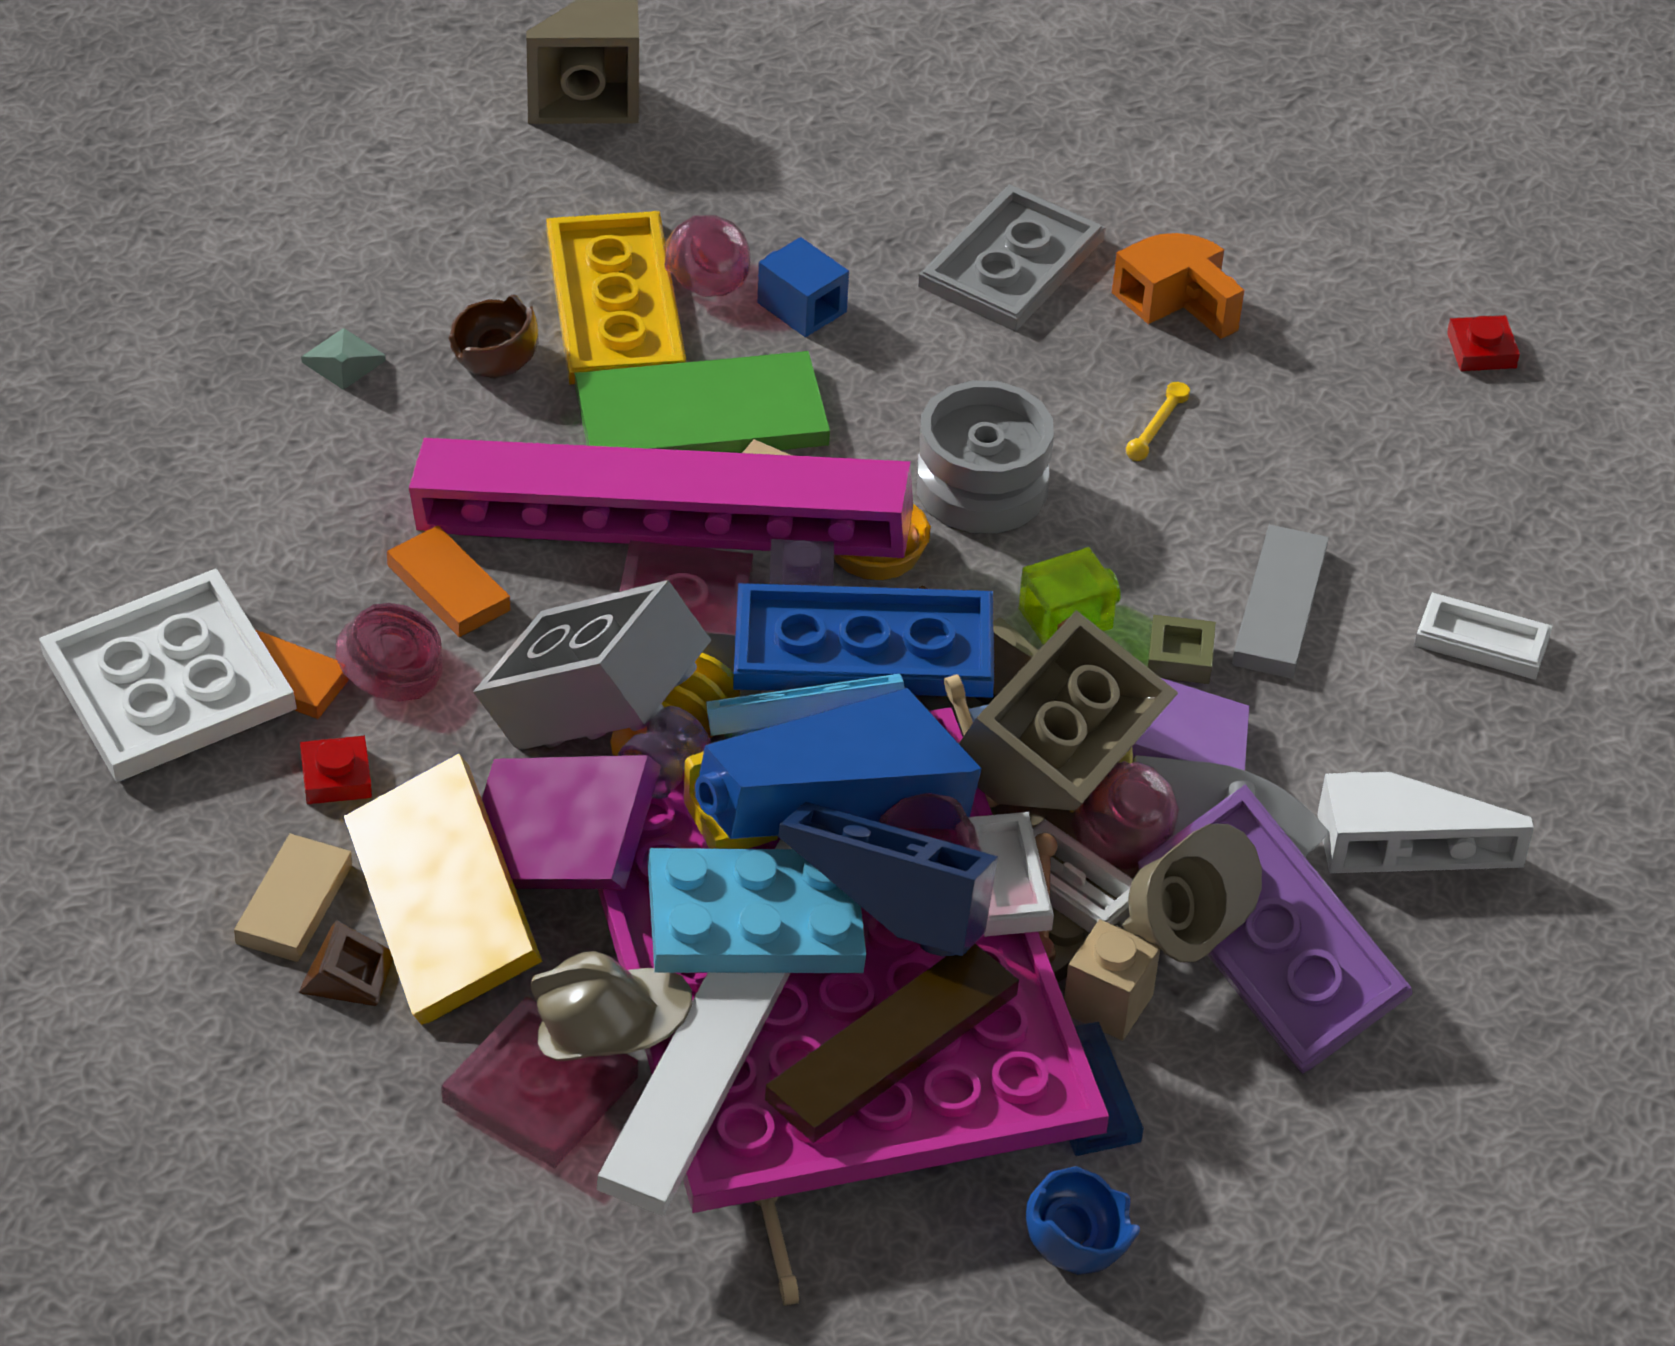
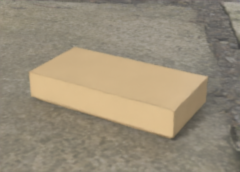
(293, 897)

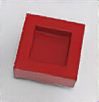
(1483, 343)
(335, 770)

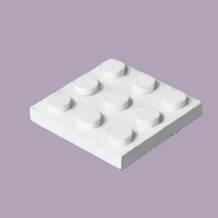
(167, 674)

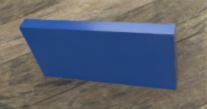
(844, 634)

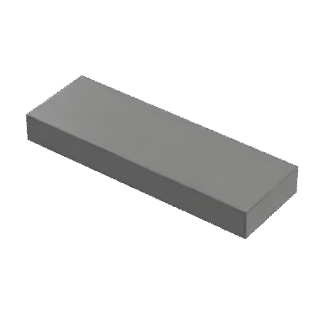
(1280, 601)

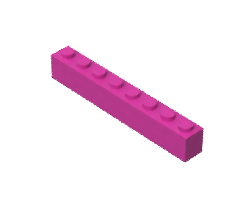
(661, 496)

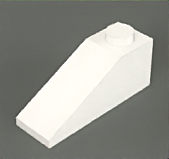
(1411, 826)

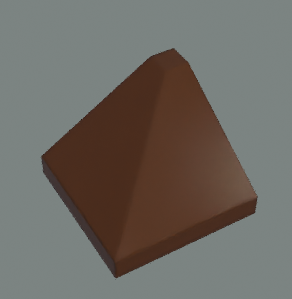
(348, 967)

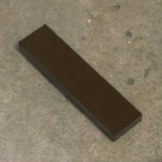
(890, 1041)

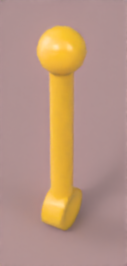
(1138, 448)

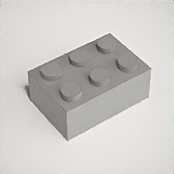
(593, 667)

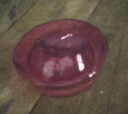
(391, 652)

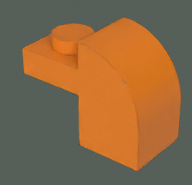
(1178, 273)

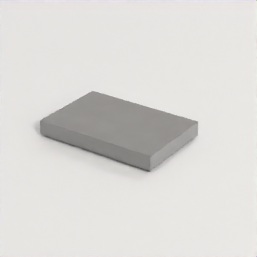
(1012, 257)

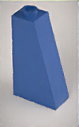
(841, 759)

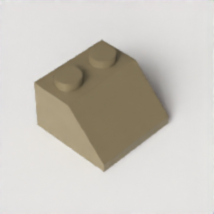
(585, 64)

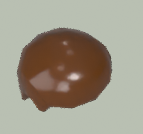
(494, 336)

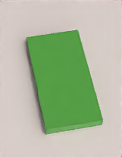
(705, 405)

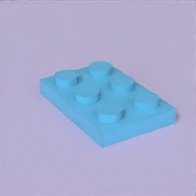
(750, 914)

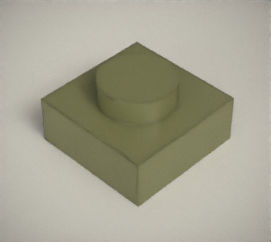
(1181, 648)

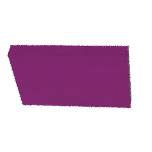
(570, 818)

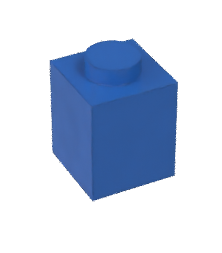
(802, 286)

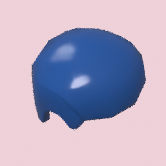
(1077, 1207)

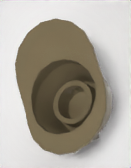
(1196, 892)
(603, 1009)

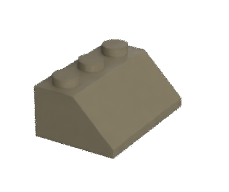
(1064, 720)

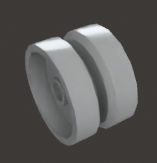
(984, 456)

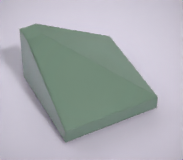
(343, 358)

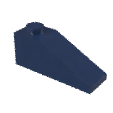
(901, 878)

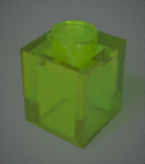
(1066, 584)

